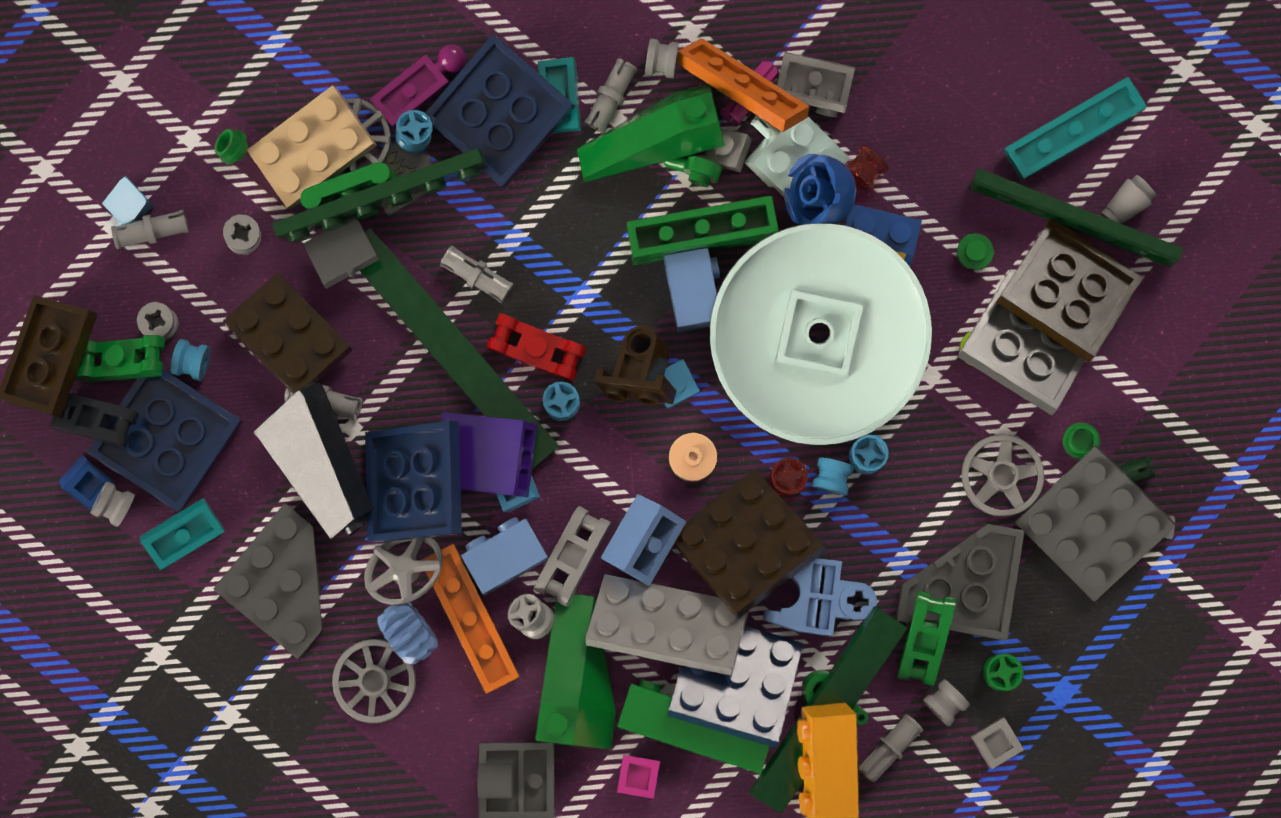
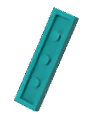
(1074, 129)

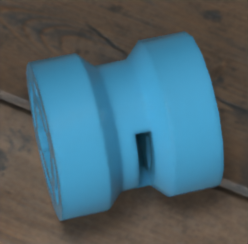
(871, 449)

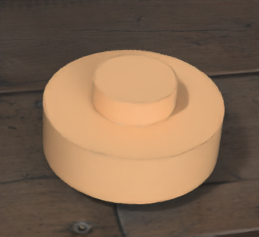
(692, 457)

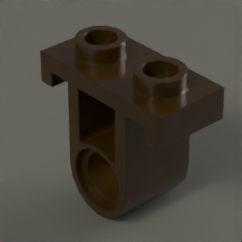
(639, 373)

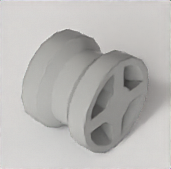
(661, 58)
(245, 241)
(164, 326)
(112, 504)
(522, 613)
(946, 702)

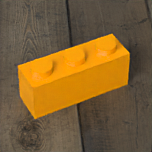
(828, 761)

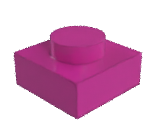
(638, 776)

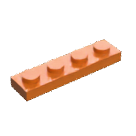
(742, 84)
(472, 622)

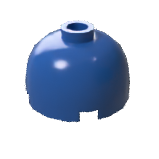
(820, 190)

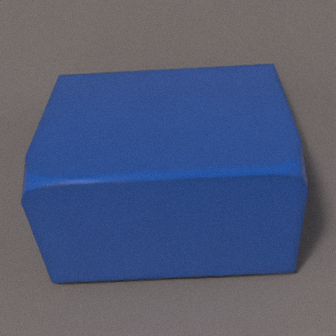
(84, 481)

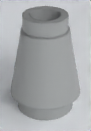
(1129, 200)

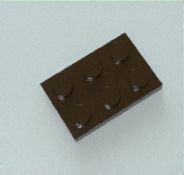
(287, 335)
(47, 356)

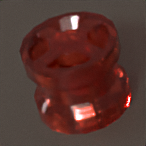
(867, 167)
(794, 474)

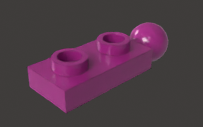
(418, 84)

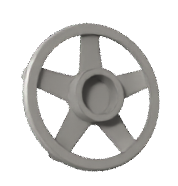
(1002, 475)
(402, 570)

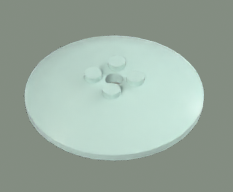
(873, 346)

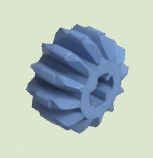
(407, 632)

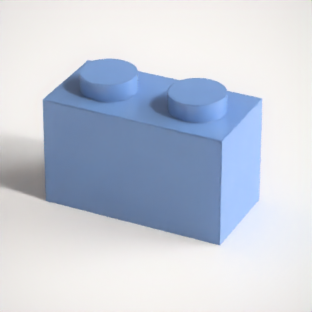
(692, 287)
(643, 539)
(504, 555)

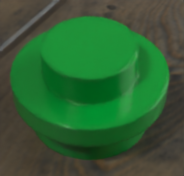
(231, 146)
(975, 251)
(1080, 439)

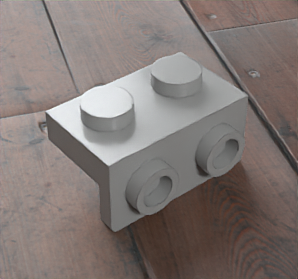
(817, 82)

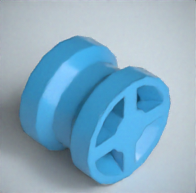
(413, 123)
(190, 360)
(559, 395)
(833, 476)

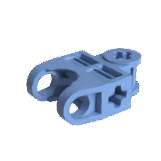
(833, 605)

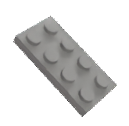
(666, 625)

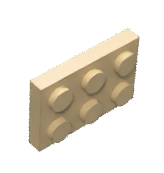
(311, 146)

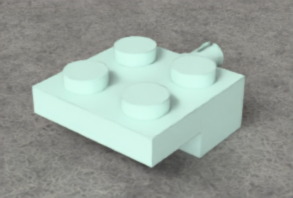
(781, 150)

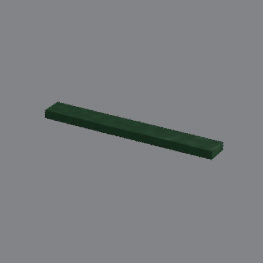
(448, 344)

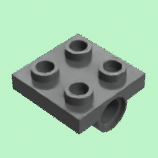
(516, 780)

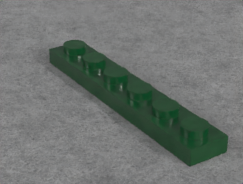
(395, 191)

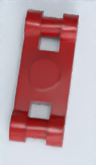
(536, 348)

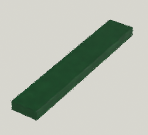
(1075, 218)
(843, 684)

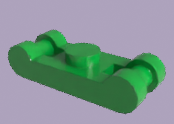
(346, 184)
(122, 359)
(926, 638)

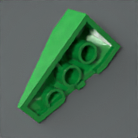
(665, 131)
(576, 687)

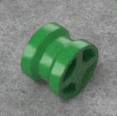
(1009, 671)

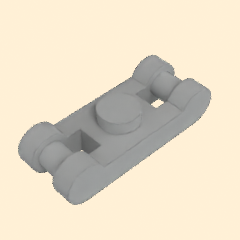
(572, 556)

